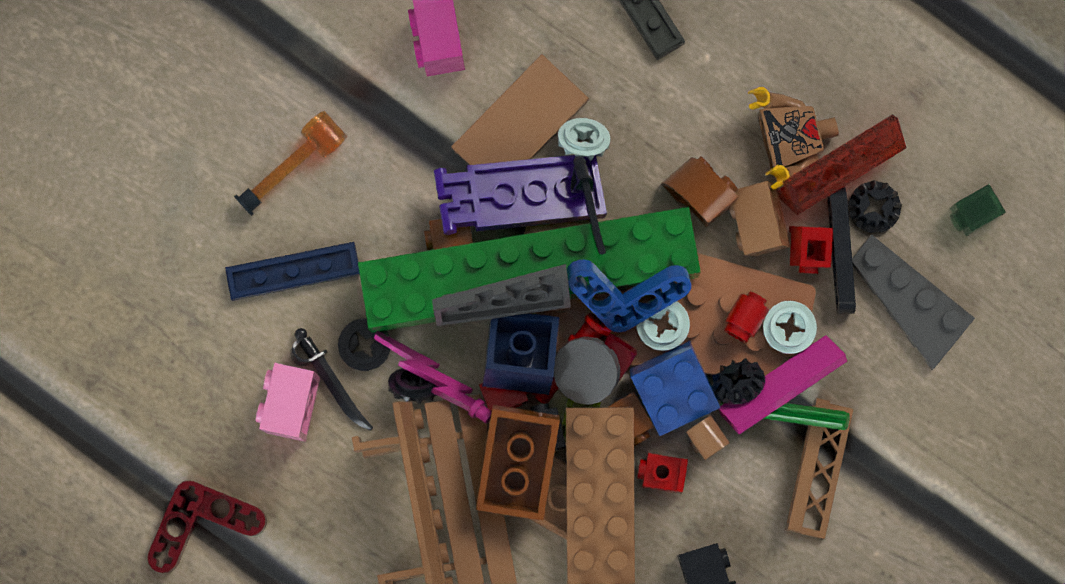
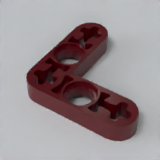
(201, 508)

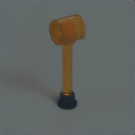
(321, 136)

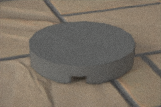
(586, 370)

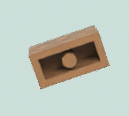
(759, 220)

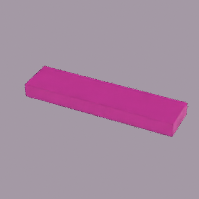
(786, 383)

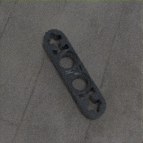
(841, 253)

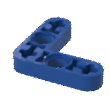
(621, 303)

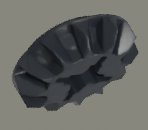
(872, 221)
(349, 341)
(410, 387)
(745, 389)

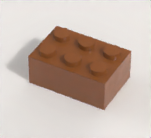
(518, 462)

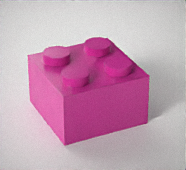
(438, 34)

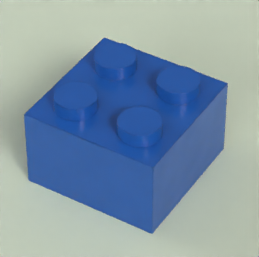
(674, 388)

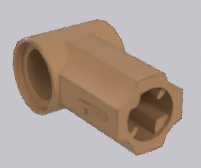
(707, 437)

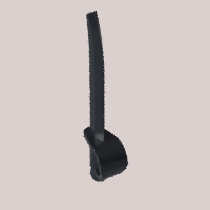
(583, 183)
(327, 375)

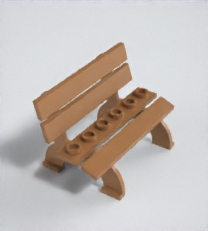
(453, 493)

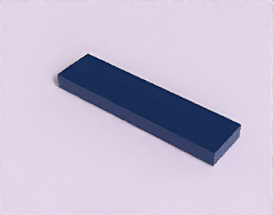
(292, 271)

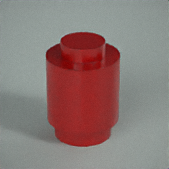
(746, 316)

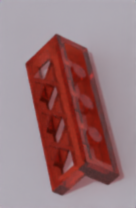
(843, 165)

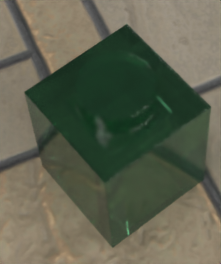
(976, 210)

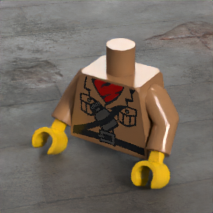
(790, 133)

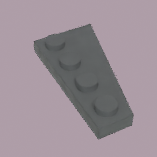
(515, 296)
(920, 308)

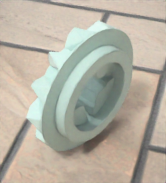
(584, 129)
(802, 318)
(669, 339)

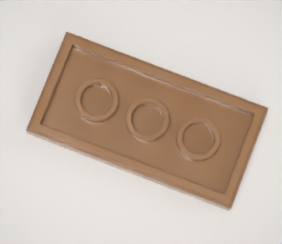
(522, 117)

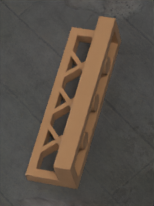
(806, 473)

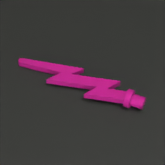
(448, 387)

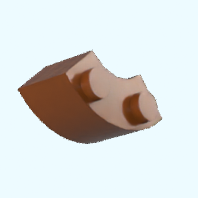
(701, 190)

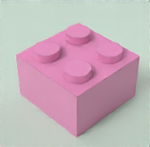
(288, 401)

